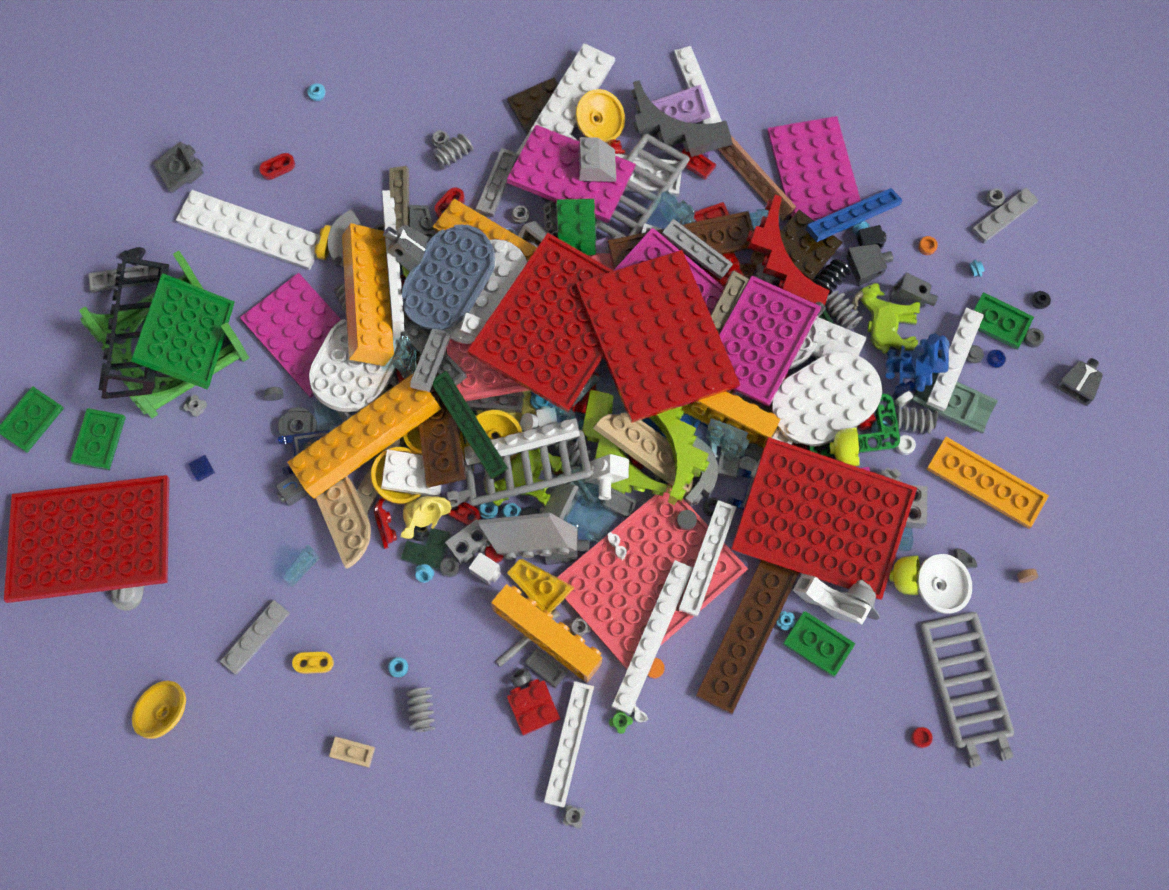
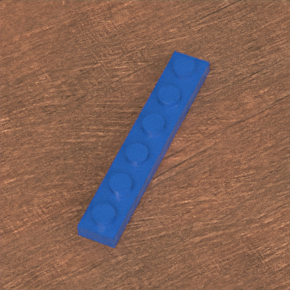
(853, 214)

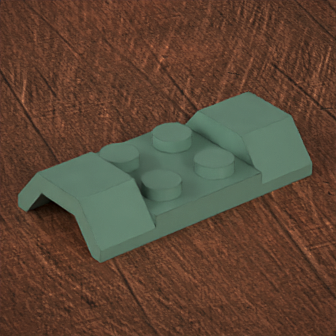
(965, 405)

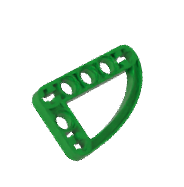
(884, 431)

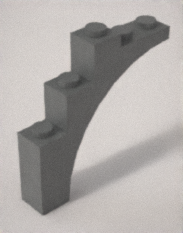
(671, 131)

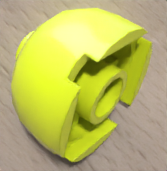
(846, 446)
(905, 575)

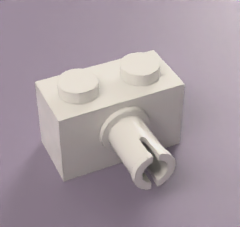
(607, 471)

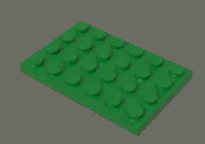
(183, 331)

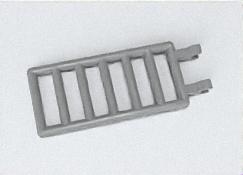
(665, 185)
(470, 495)
(971, 742)

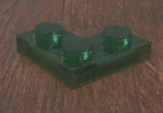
(428, 554)

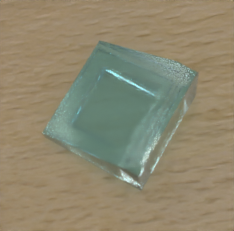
(906, 540)

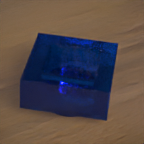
(900, 389)
(201, 468)

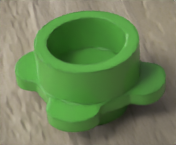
(620, 726)

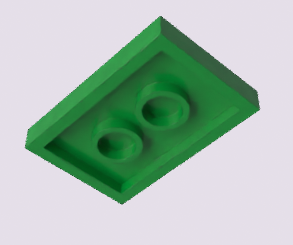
(577, 224)
(1003, 321)
(30, 419)
(98, 439)
(819, 644)

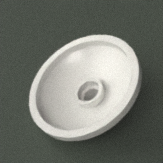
(953, 583)

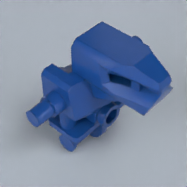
(927, 358)

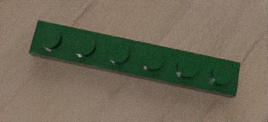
(469, 425)

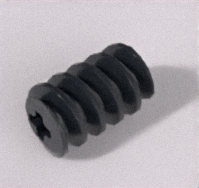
(833, 275)

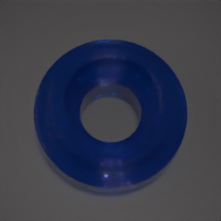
(999, 355)

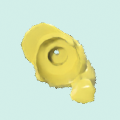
(423, 513)

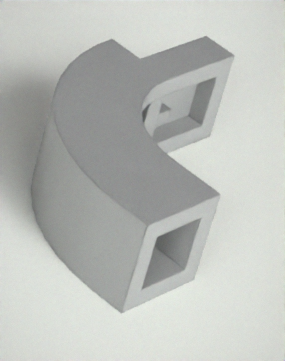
(335, 236)
(707, 480)

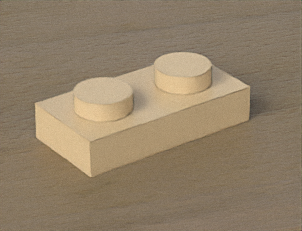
(352, 752)

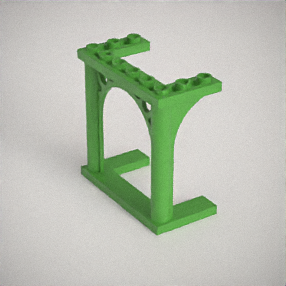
(98, 327)

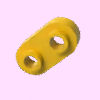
(322, 249)
(313, 662)

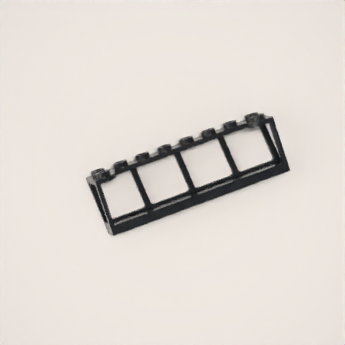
(149, 374)

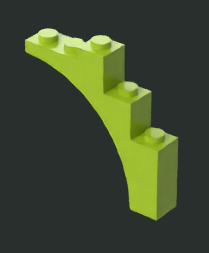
(598, 406)
(688, 459)

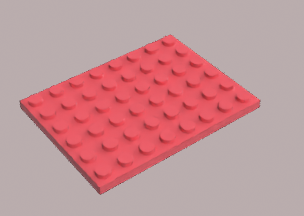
(621, 594)

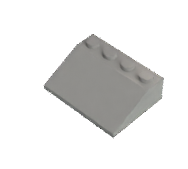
(530, 535)

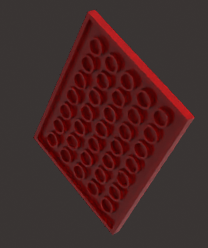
(542, 327)
(657, 336)
(823, 517)
(87, 539)

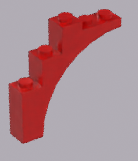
(776, 262)

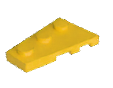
(539, 585)

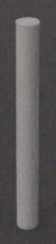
(519, 645)

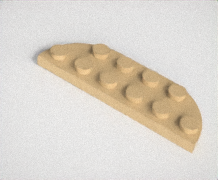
(642, 444)
(346, 520)

